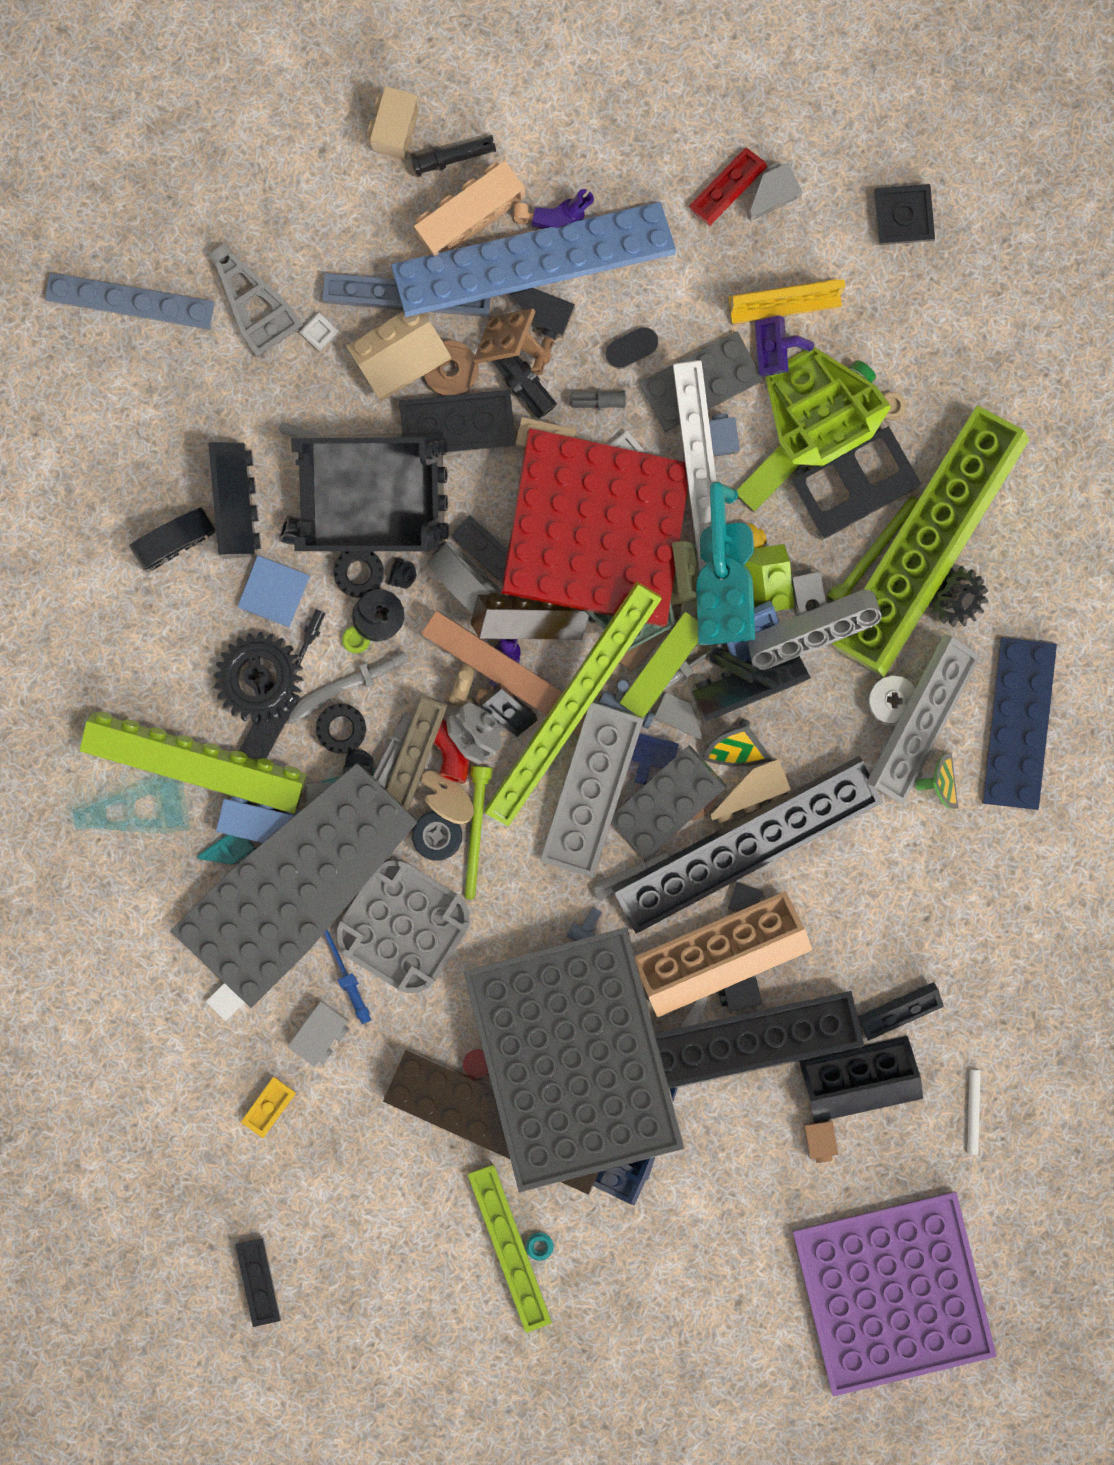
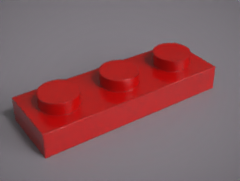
(727, 186)

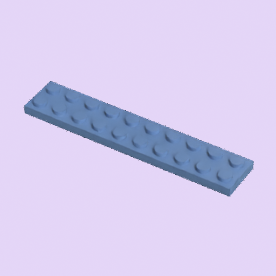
(533, 259)

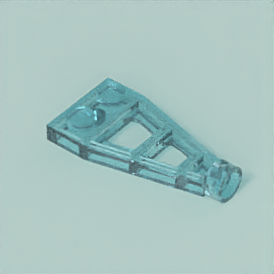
(171, 805)

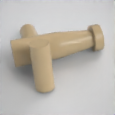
(461, 687)

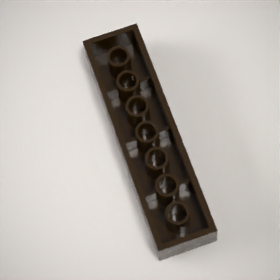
(456, 1105)

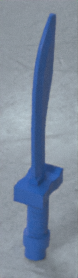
(349, 983)

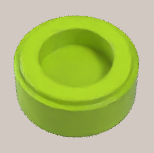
(354, 642)

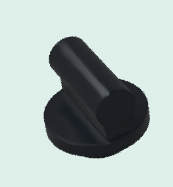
(402, 574)
(360, 757)

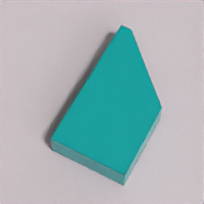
(227, 850)

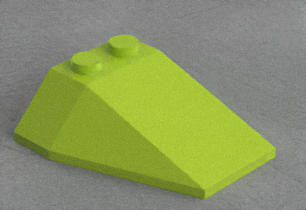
(823, 408)

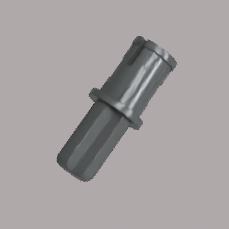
(598, 399)

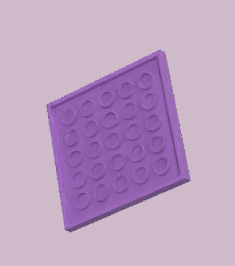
(894, 1293)

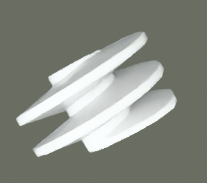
(878, 698)

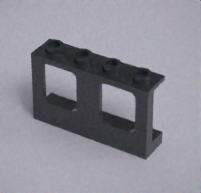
(864, 496)

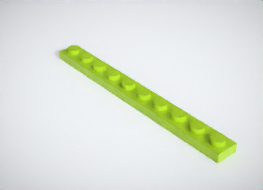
(573, 703)

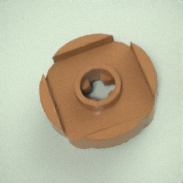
(459, 382)

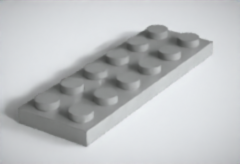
(923, 719)
(592, 789)

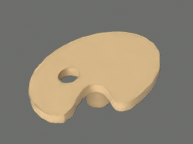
(449, 803)

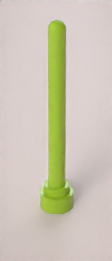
(844, 589)
(480, 776)

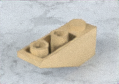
(757, 786)

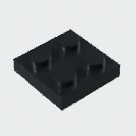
(904, 214)

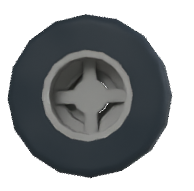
(436, 837)

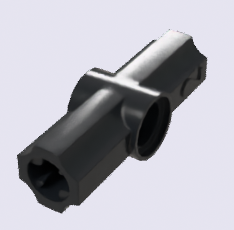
(525, 385)

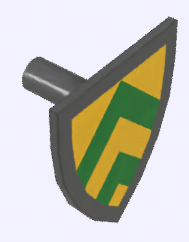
(736, 748)

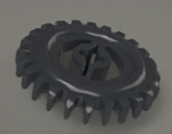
(262, 703)

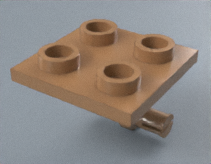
(508, 335)

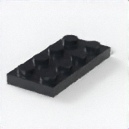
(466, 420)

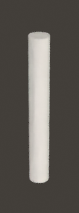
(973, 1112)

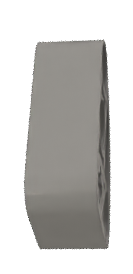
(461, 575)

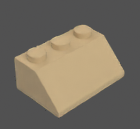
(398, 353)

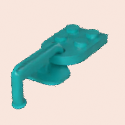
(725, 605)

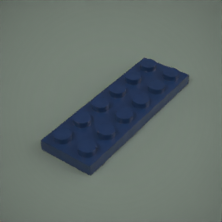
(1019, 723)

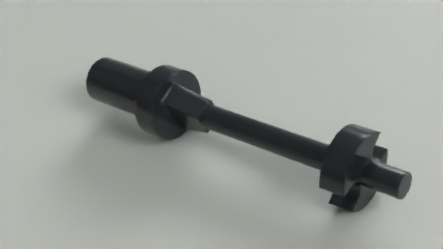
(311, 632)

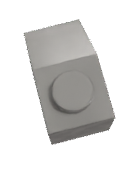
(775, 190)

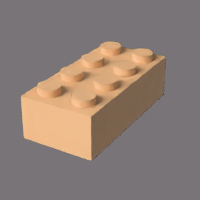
(470, 210)

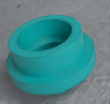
(539, 1255)

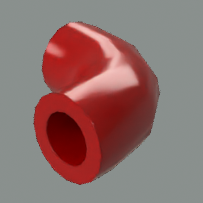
(454, 764)

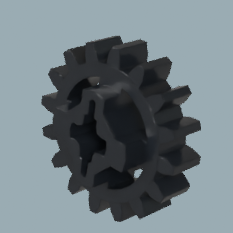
(968, 600)

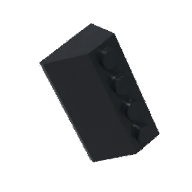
(233, 499)
(735, 692)
(861, 1079)

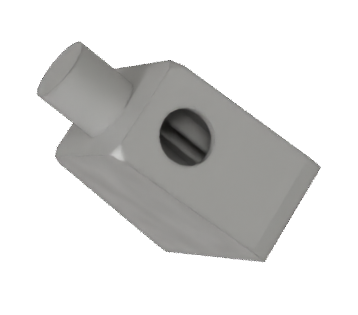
(806, 586)

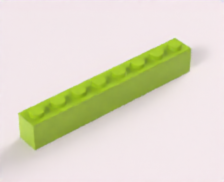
(193, 762)

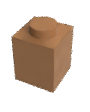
(821, 1140)

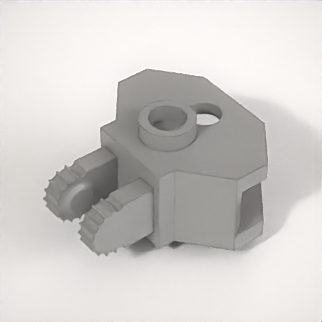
(475, 732)

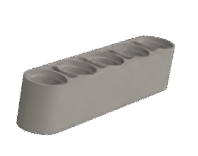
(814, 629)

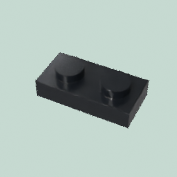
(508, 709)

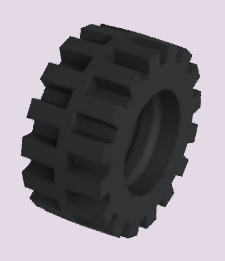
(358, 590)
(323, 724)

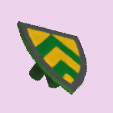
(942, 782)

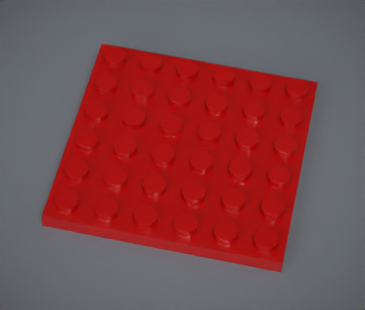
(594, 524)

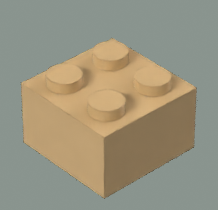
(394, 122)

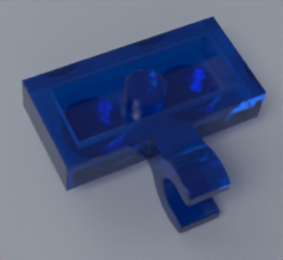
(652, 752)

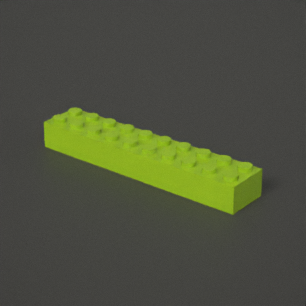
(935, 535)

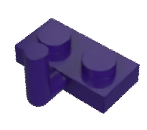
(773, 345)

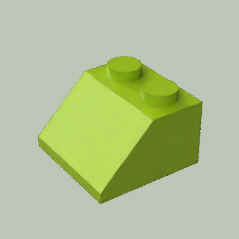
(771, 577)

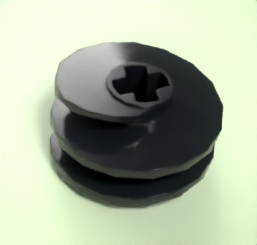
(374, 602)

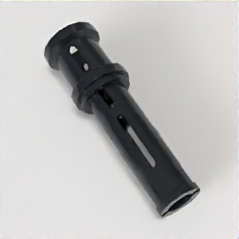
(439, 158)

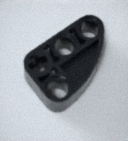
(169, 539)

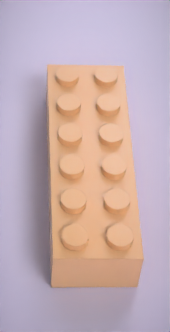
(722, 953)

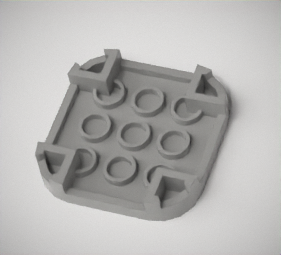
(403, 926)

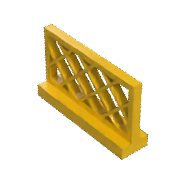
(786, 301)

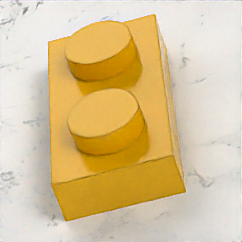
(268, 1107)

